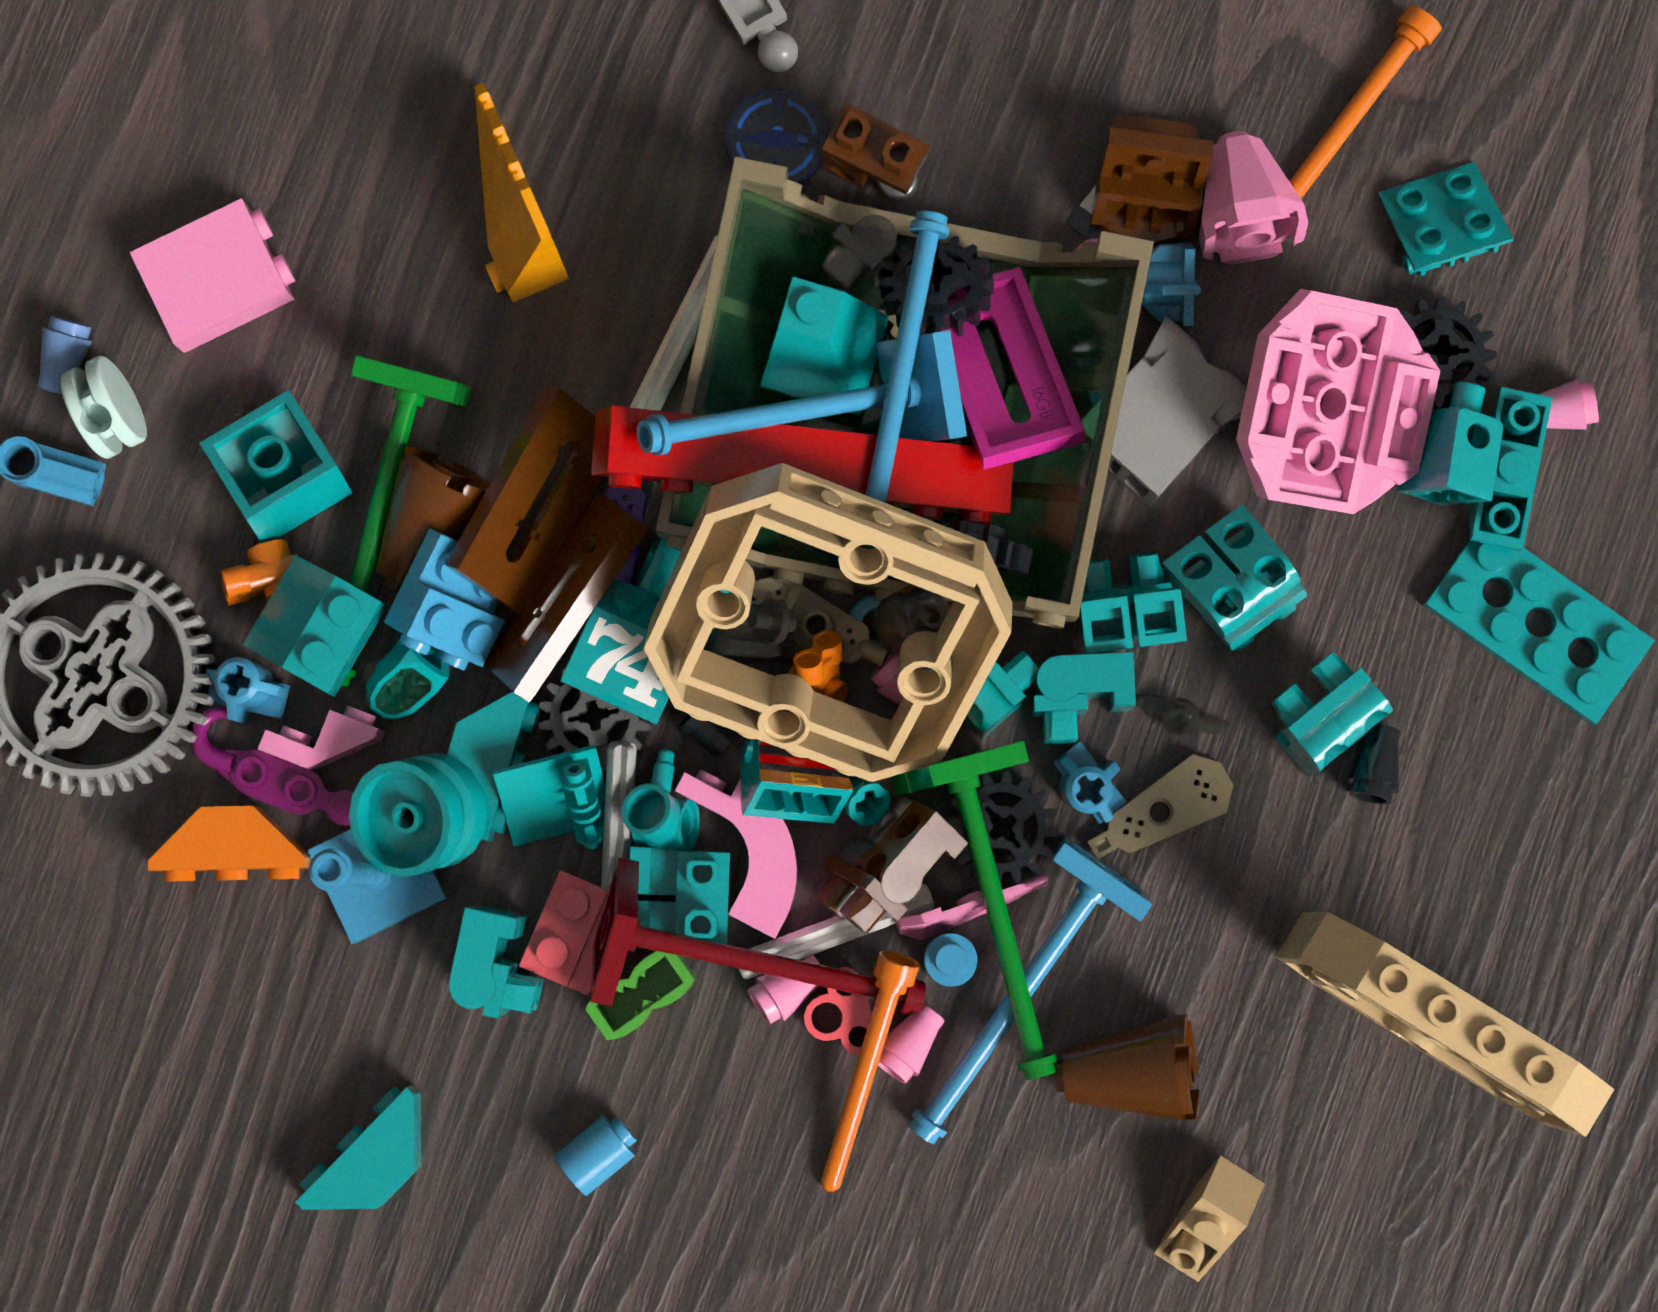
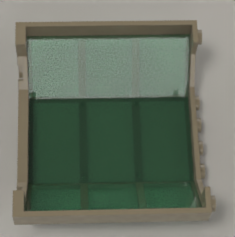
(1086, 307)

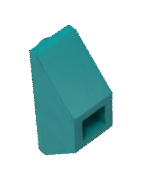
(1507, 516)
(492, 742)
(372, 1160)

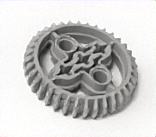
(108, 655)

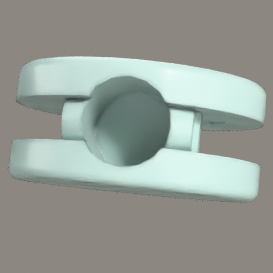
(103, 407)

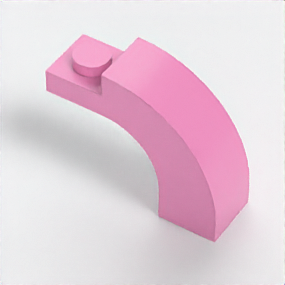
(771, 852)

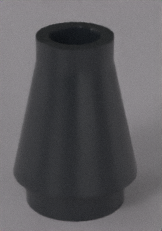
(1377, 767)

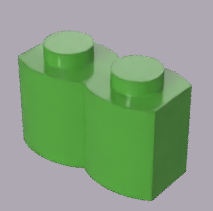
(652, 985)

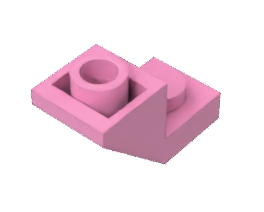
(338, 738)

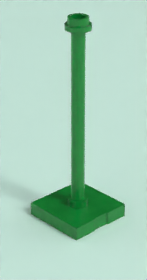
(409, 391)
(962, 779)

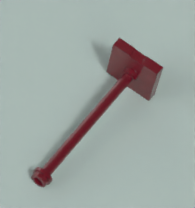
(622, 932)

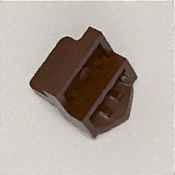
(1151, 179)

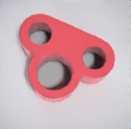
(854, 1011)

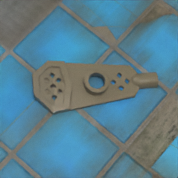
(809, 605)
(1184, 805)

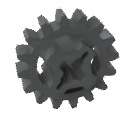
(562, 722)

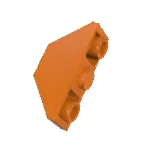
(231, 844)

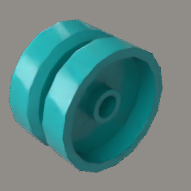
(418, 814)

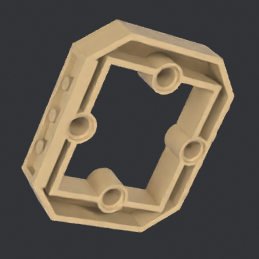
(838, 523)
(1445, 1022)

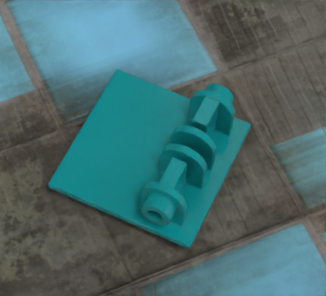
(1445, 219)
(554, 797)

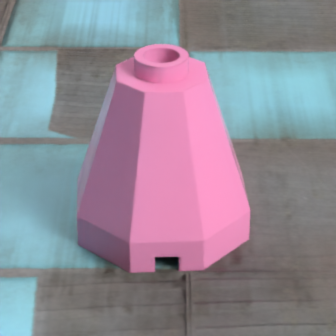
(1248, 203)

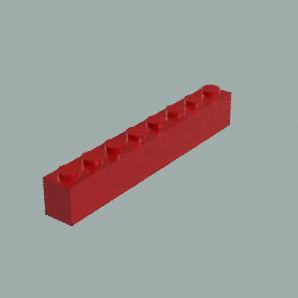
(924, 473)

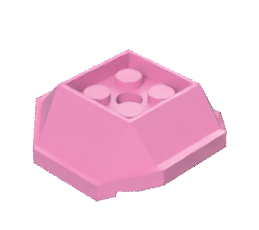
(1372, 409)

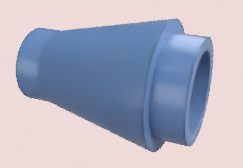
(62, 348)

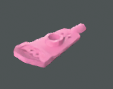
(968, 908)

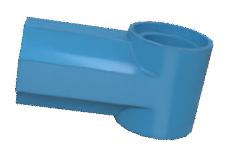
(54, 471)

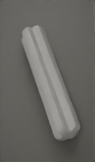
(619, 782)

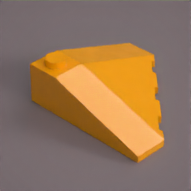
(515, 228)

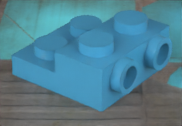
(443, 608)

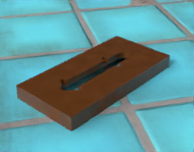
(483, 544)
(567, 597)

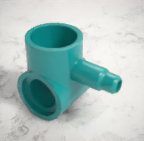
(657, 816)

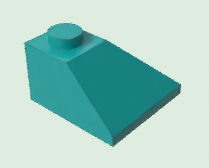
(823, 343)

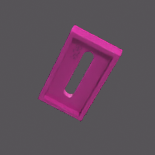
(1053, 414)

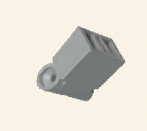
(1170, 412)

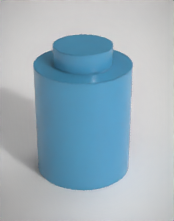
(950, 959)
(597, 1153)

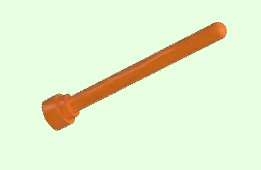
(1414, 31)
(893, 975)

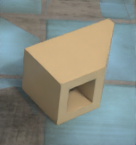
(1210, 1218)

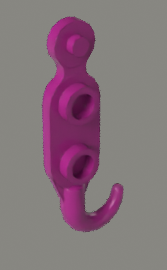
(270, 777)

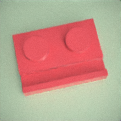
(566, 932)

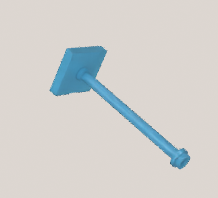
(929, 228)
(930, 412)
(1095, 886)
(364, 895)

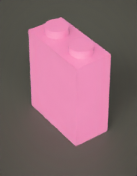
(214, 274)

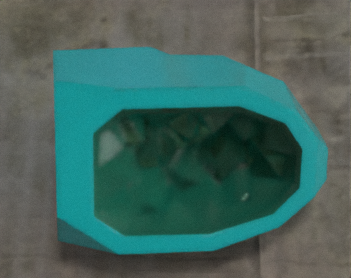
(405, 681)

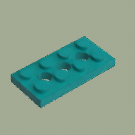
(1543, 660)

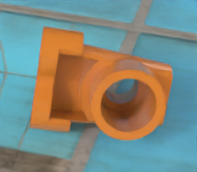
(262, 576)
(822, 665)

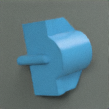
(1171, 283)
(247, 688)
(1087, 785)

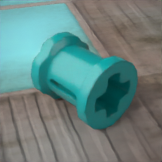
(867, 801)

